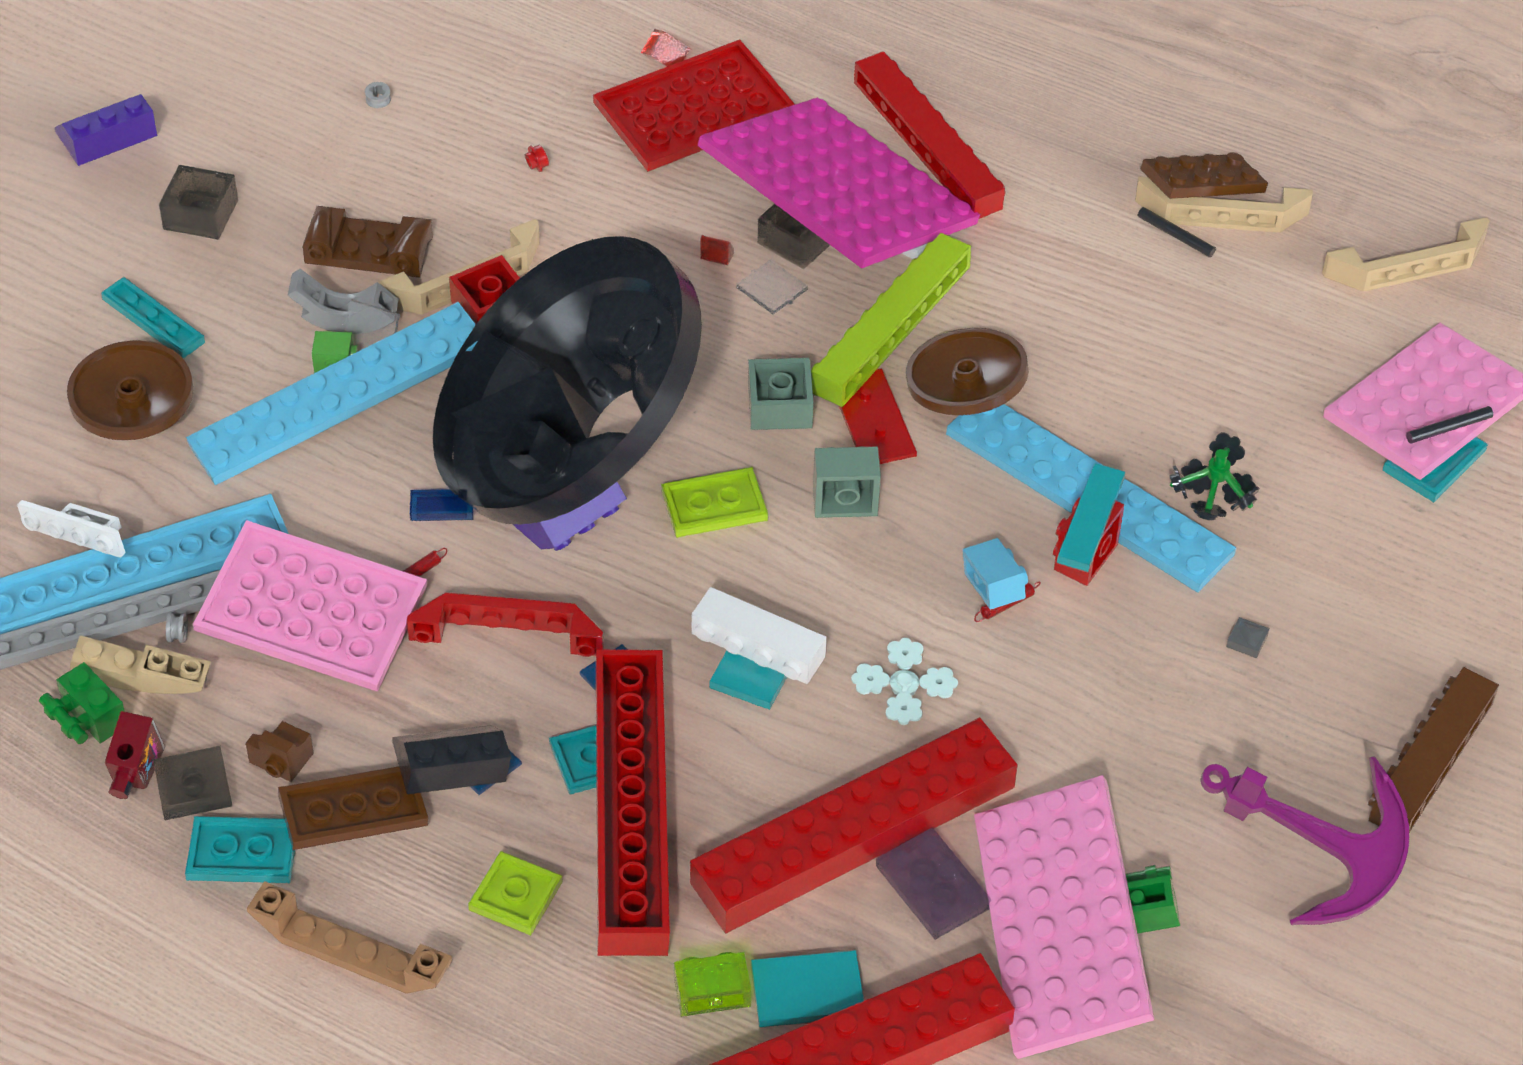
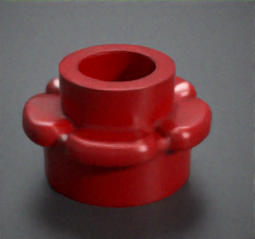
(536, 157)

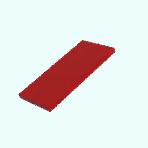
(877, 421)

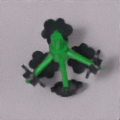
(1237, 490)

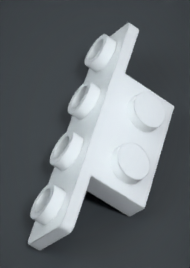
(75, 525)

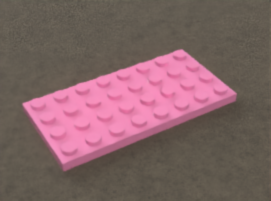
(1062, 917)

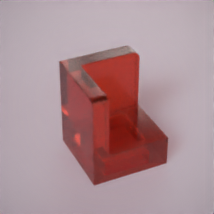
(664, 48)

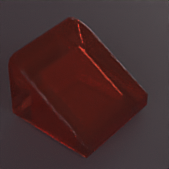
(716, 250)

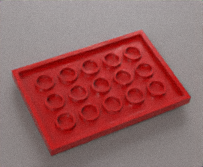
(672, 107)

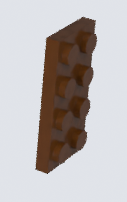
(1203, 175)
(350, 808)

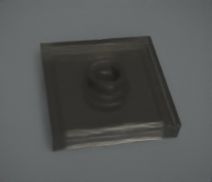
(192, 783)

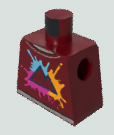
(132, 753)

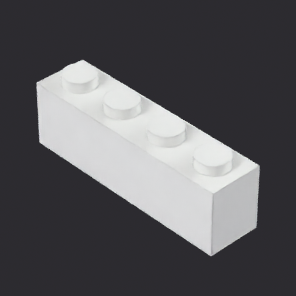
(758, 635)

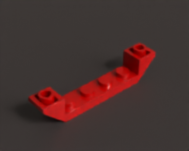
(524, 614)

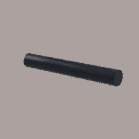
(1176, 232)
(1449, 424)

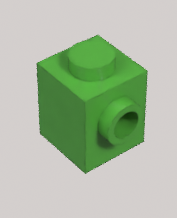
(331, 348)

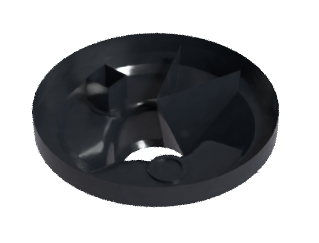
(547, 366)

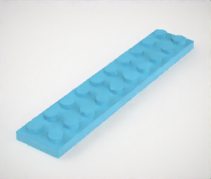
(331, 394)
(1061, 474)
(150, 562)

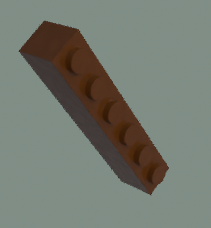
(1438, 742)

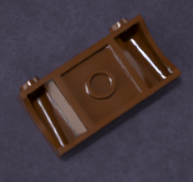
(366, 244)

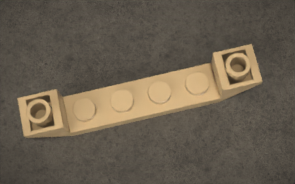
(1226, 213)
(1348, 268)
(436, 292)

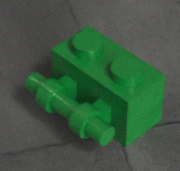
(88, 700)
(1153, 899)

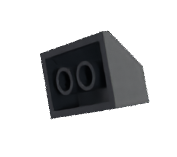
(452, 758)

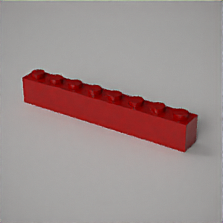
(928, 134)

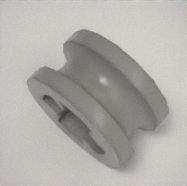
(374, 89)
(176, 627)

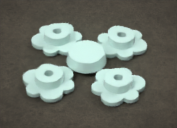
(904, 682)

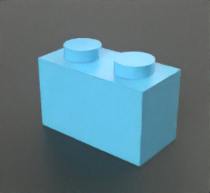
(994, 573)

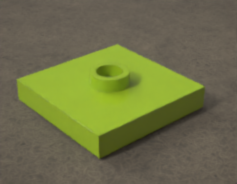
(515, 893)

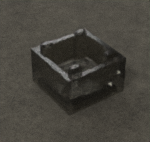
(198, 202)
(788, 237)

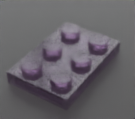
(933, 883)

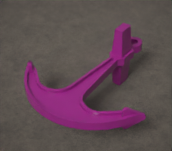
(1370, 858)

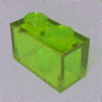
(712, 983)

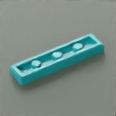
(153, 317)
(1091, 517)

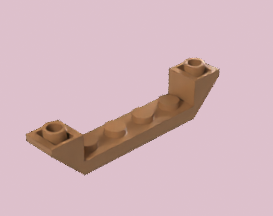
(360, 954)

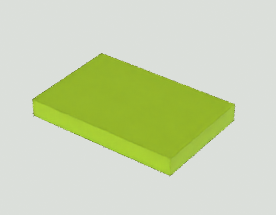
(714, 502)

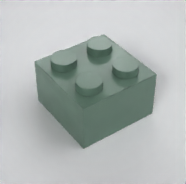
(780, 393)
(846, 482)

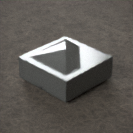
(1247, 637)

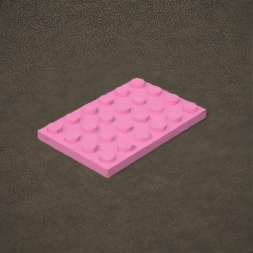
(1423, 385)
(310, 605)

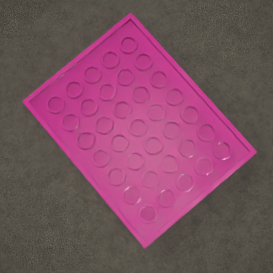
(839, 181)

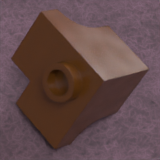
(280, 751)

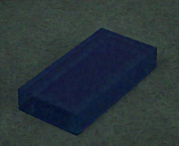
(439, 505)

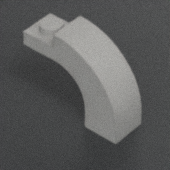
(330, 308)

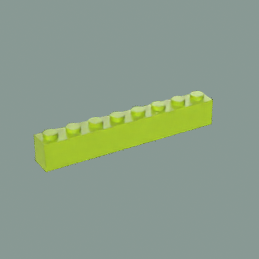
(890, 319)

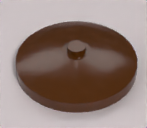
(967, 371)
(130, 390)

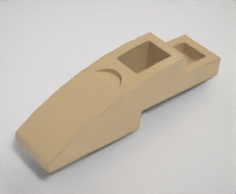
(146, 671)

